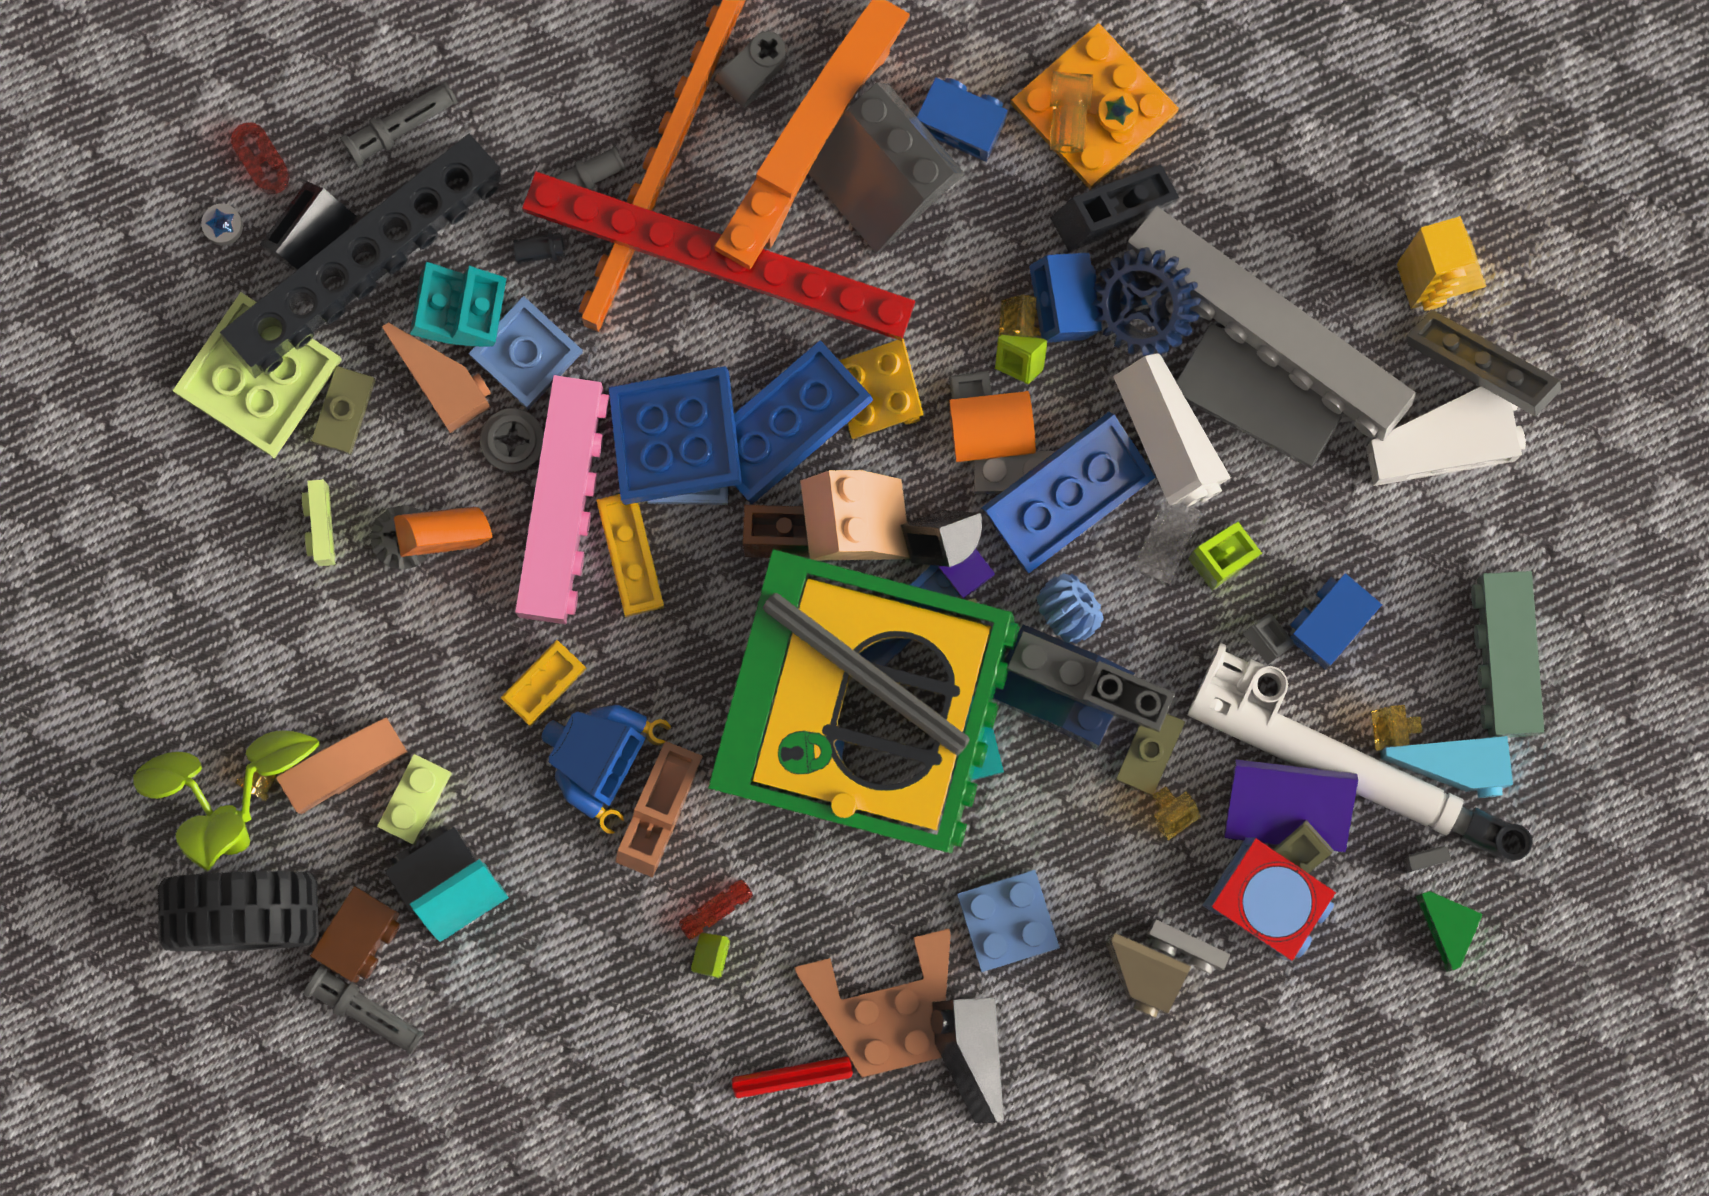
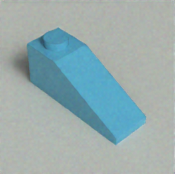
(1463, 764)

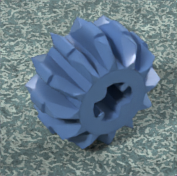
(1070, 608)

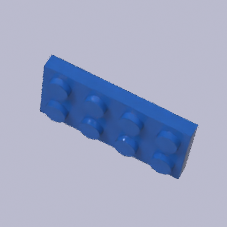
(794, 418)
(1068, 492)

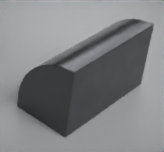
(307, 226)
(942, 537)

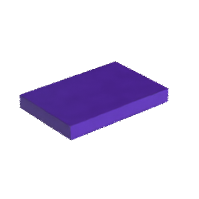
(1276, 799)

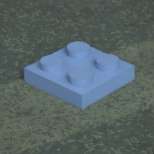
(527, 353)
(1008, 921)

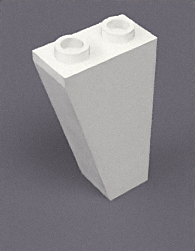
(1170, 433)
(1455, 437)

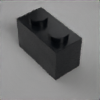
(430, 865)

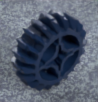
(1135, 289)

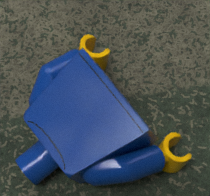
(597, 754)

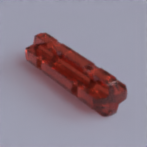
(715, 909)

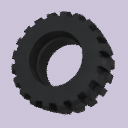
(237, 911)

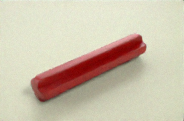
(792, 1077)

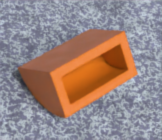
(992, 426)
(441, 531)

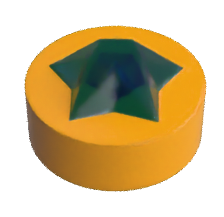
(1117, 112)

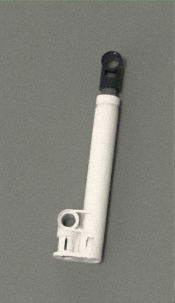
(1234, 705)

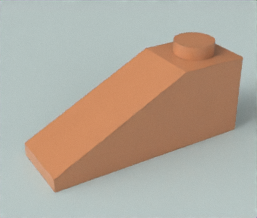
(444, 381)

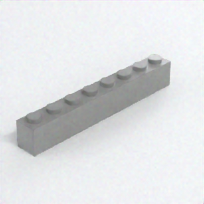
(1279, 329)

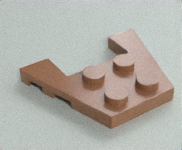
(887, 1025)

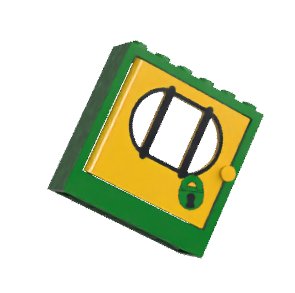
(803, 723)

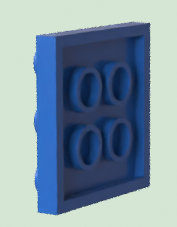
(675, 435)

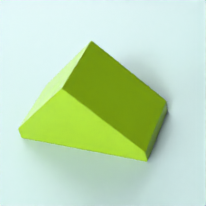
(1224, 555)

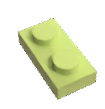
(317, 505)
(414, 799)

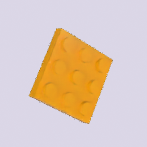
(1112, 71)

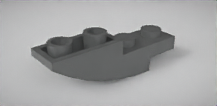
(1091, 682)

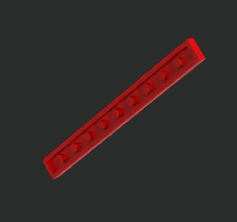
(695, 249)

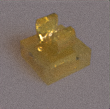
(1018, 316)
(1392, 727)
(1173, 813)

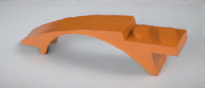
(792, 156)

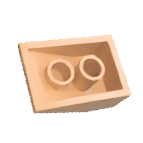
(854, 516)

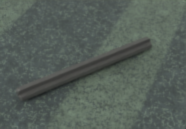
(866, 673)

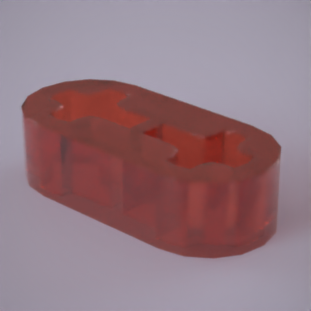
(268, 154)

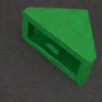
(1450, 927)

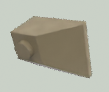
(1147, 975)

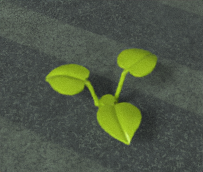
(222, 830)

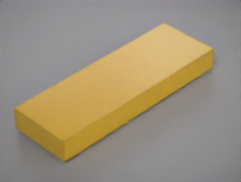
(630, 556)

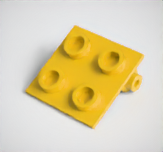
(890, 382)

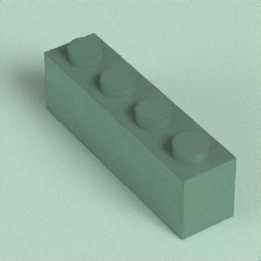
(1509, 654)

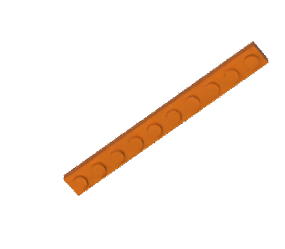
(660, 160)

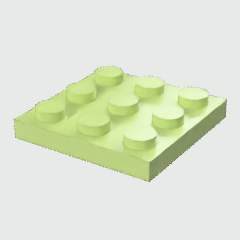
(262, 407)

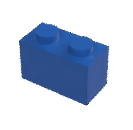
(962, 118)
(1065, 297)
(1334, 621)

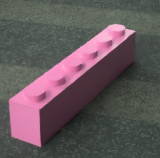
(560, 500)

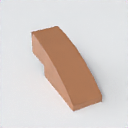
(341, 765)
(658, 809)

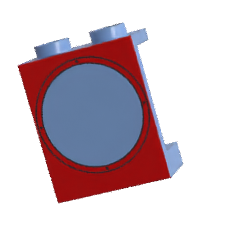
(1271, 899)

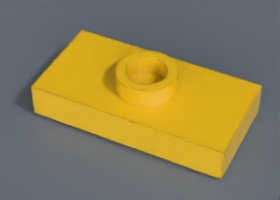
(543, 683)

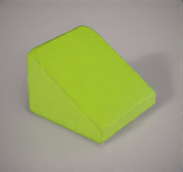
(1021, 356)
(710, 955)

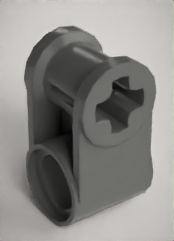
(748, 73)

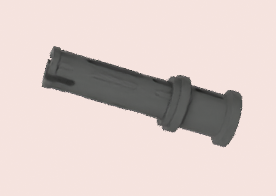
(441, 99)
(406, 1038)

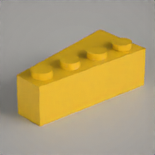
(1439, 265)

